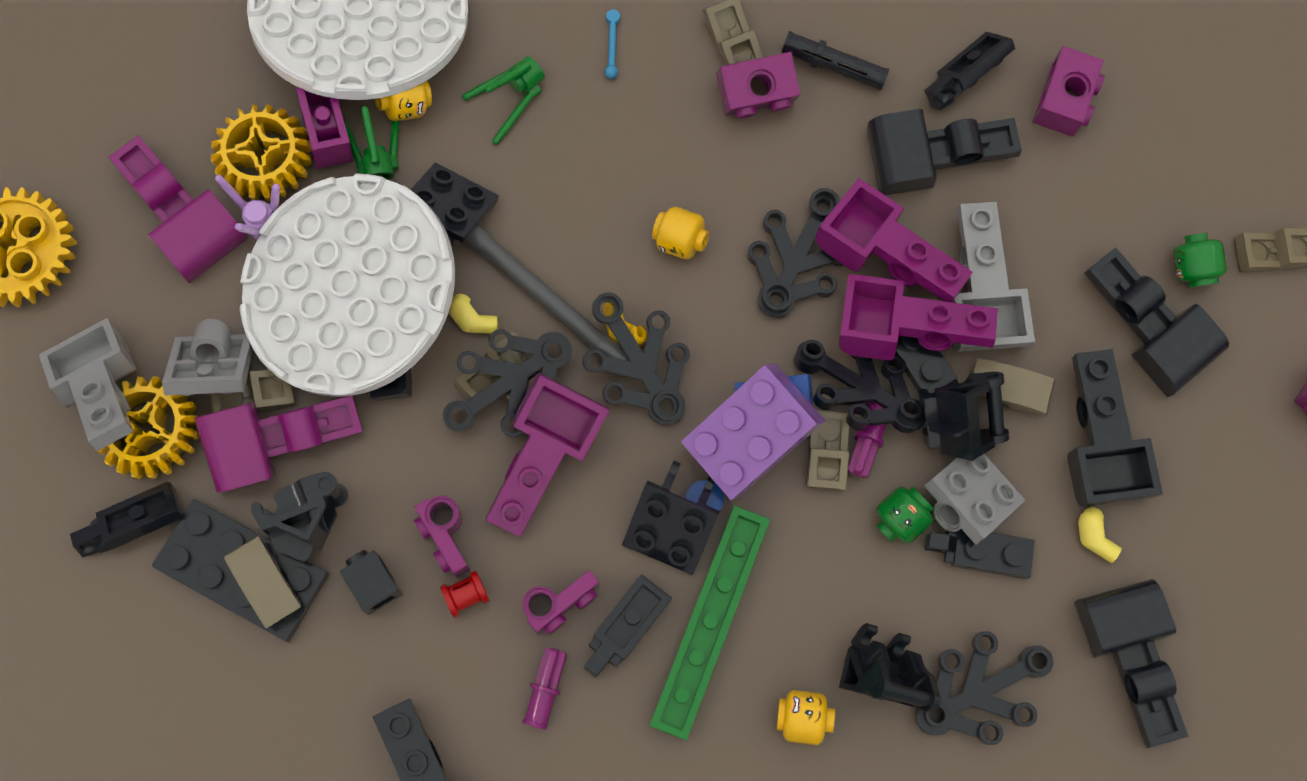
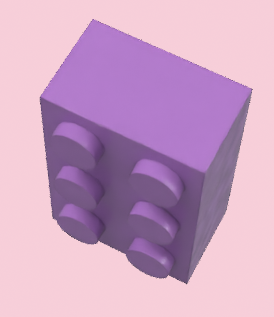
(753, 431)

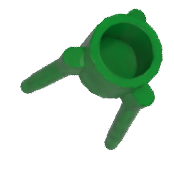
(521, 77)
(375, 159)

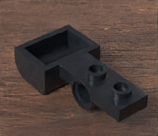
(909, 155)
(1173, 346)
(1113, 464)
(1127, 625)
(409, 744)

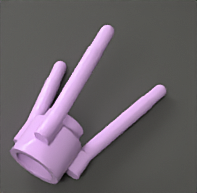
(253, 213)

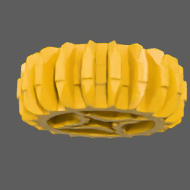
(234, 153)
(139, 442)

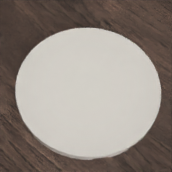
(357, 44)
(347, 285)

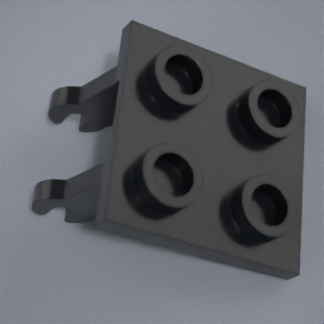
(454, 200)
(670, 525)

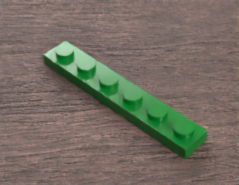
(709, 623)

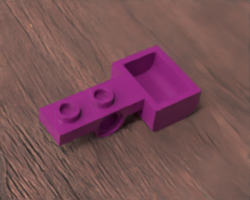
(868, 225)
(192, 231)
(879, 313)
(556, 424)
(241, 443)

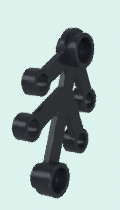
(794, 260)
(640, 364)
(513, 375)
(863, 389)
(977, 691)

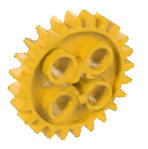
(46, 249)

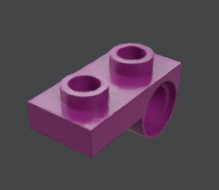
(448, 554)
(577, 594)

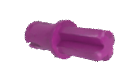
(866, 447)
(545, 688)

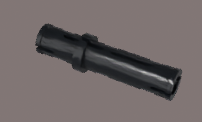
(875, 74)

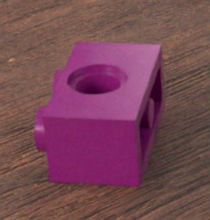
(776, 73)
(1058, 108)
(325, 129)

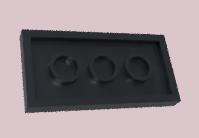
(197, 560)

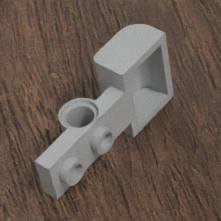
(988, 284)
(85, 374)

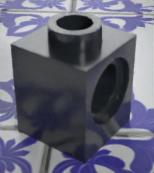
(370, 581)

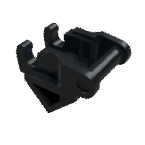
(954, 416)
(302, 514)
(889, 672)

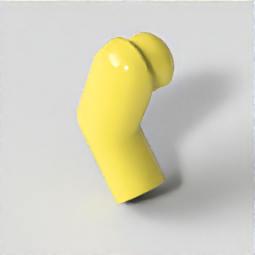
(468, 319)
(1093, 535)

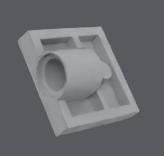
(208, 361)
(973, 497)

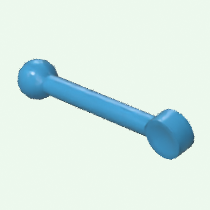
(612, 19)

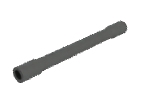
(483, 243)

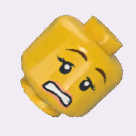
(407, 104)
(680, 233)
(805, 717)

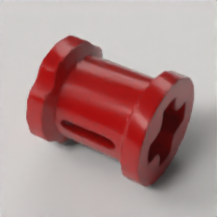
(464, 594)

